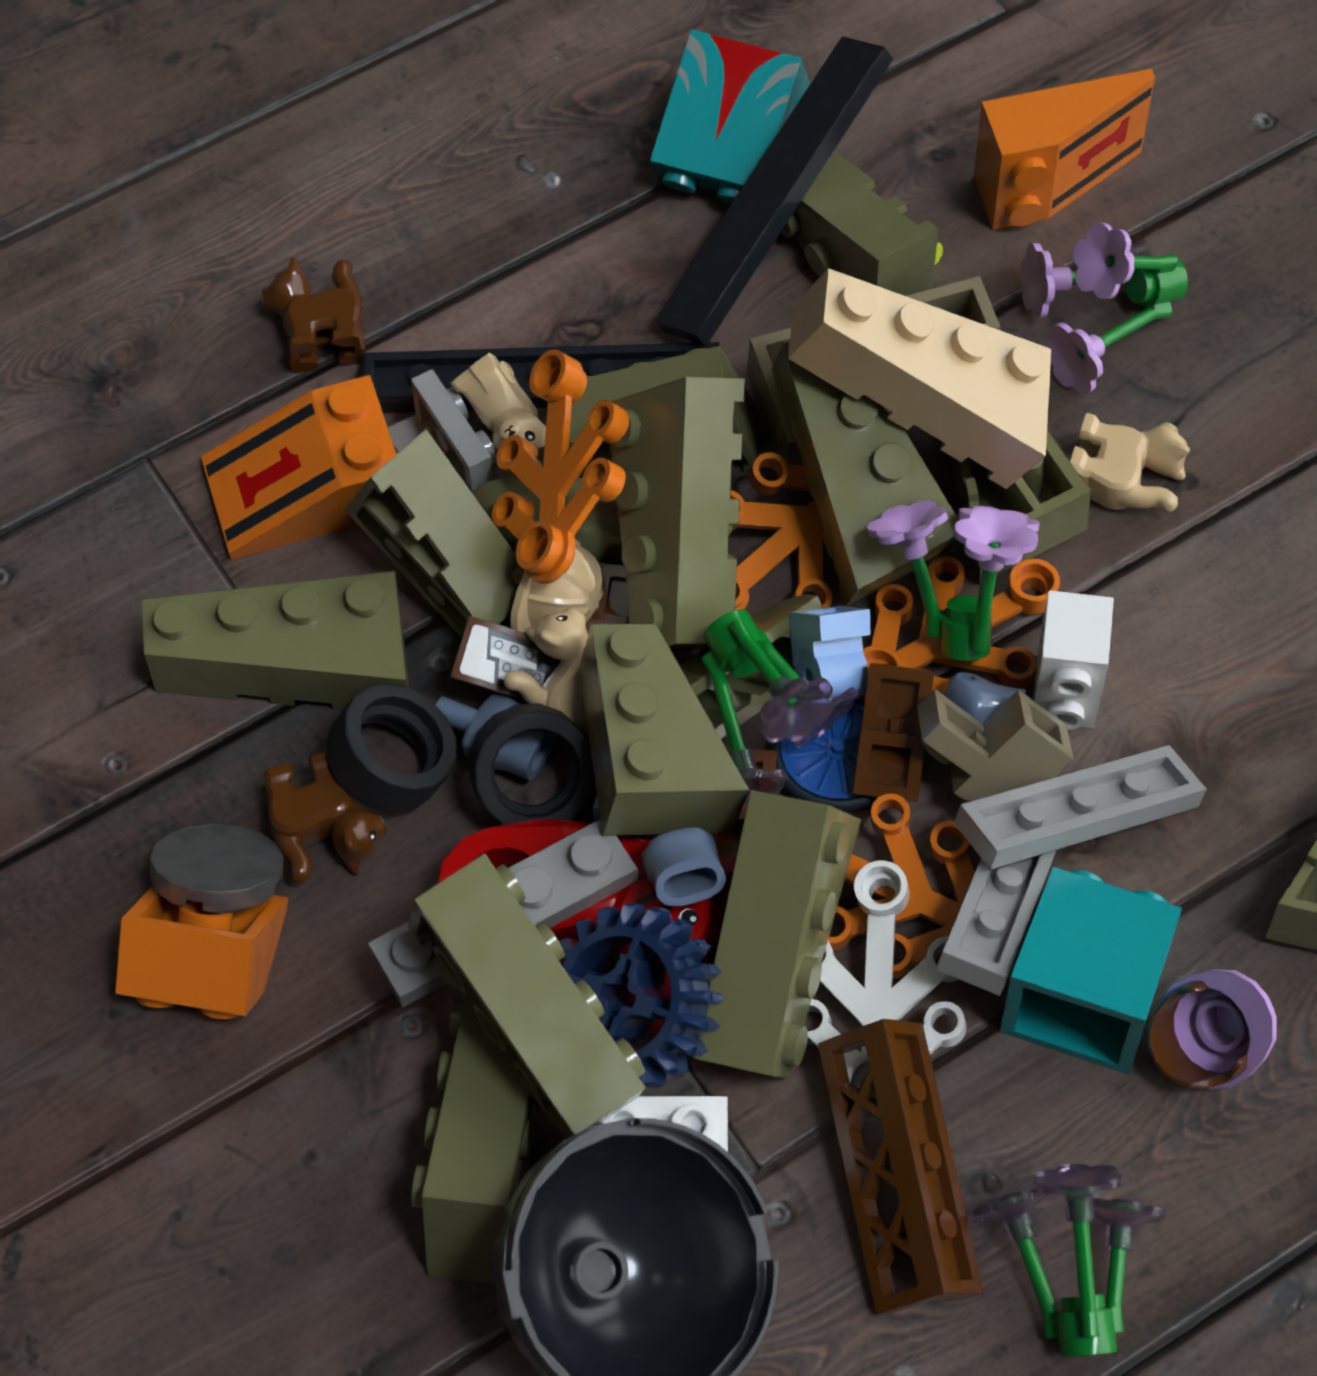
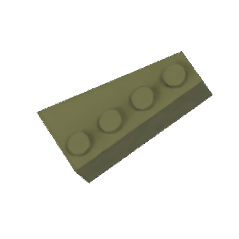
(855, 472)
(679, 505)
(279, 640)
(777, 931)
(527, 996)
(476, 1150)

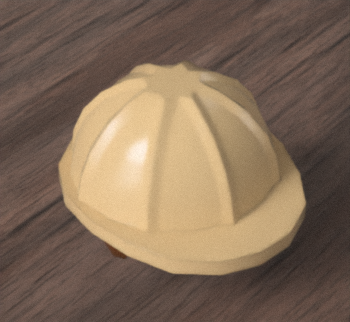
(575, 589)

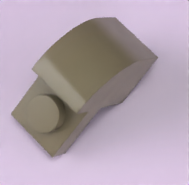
(1006, 752)

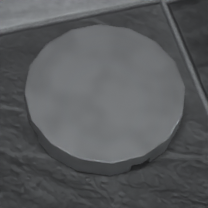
(216, 865)

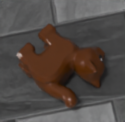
(319, 318)
(317, 811)

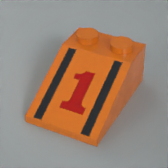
(1057, 144)
(298, 468)

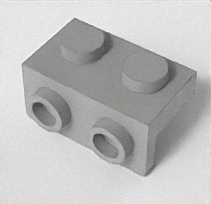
(446, 419)

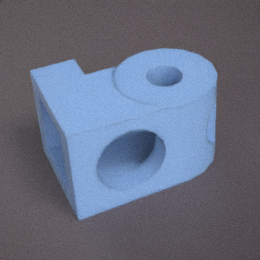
(831, 647)

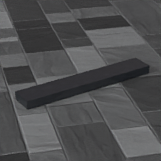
(774, 190)
(394, 370)

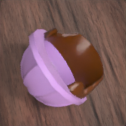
(1212, 1029)

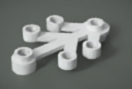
(878, 996)

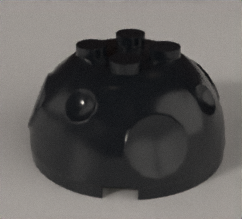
(636, 1256)

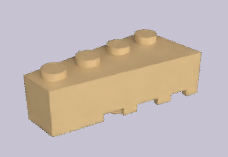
(929, 370)

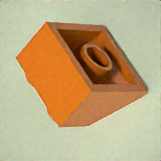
(198, 955)

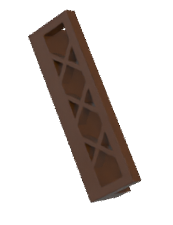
(920, 1161)

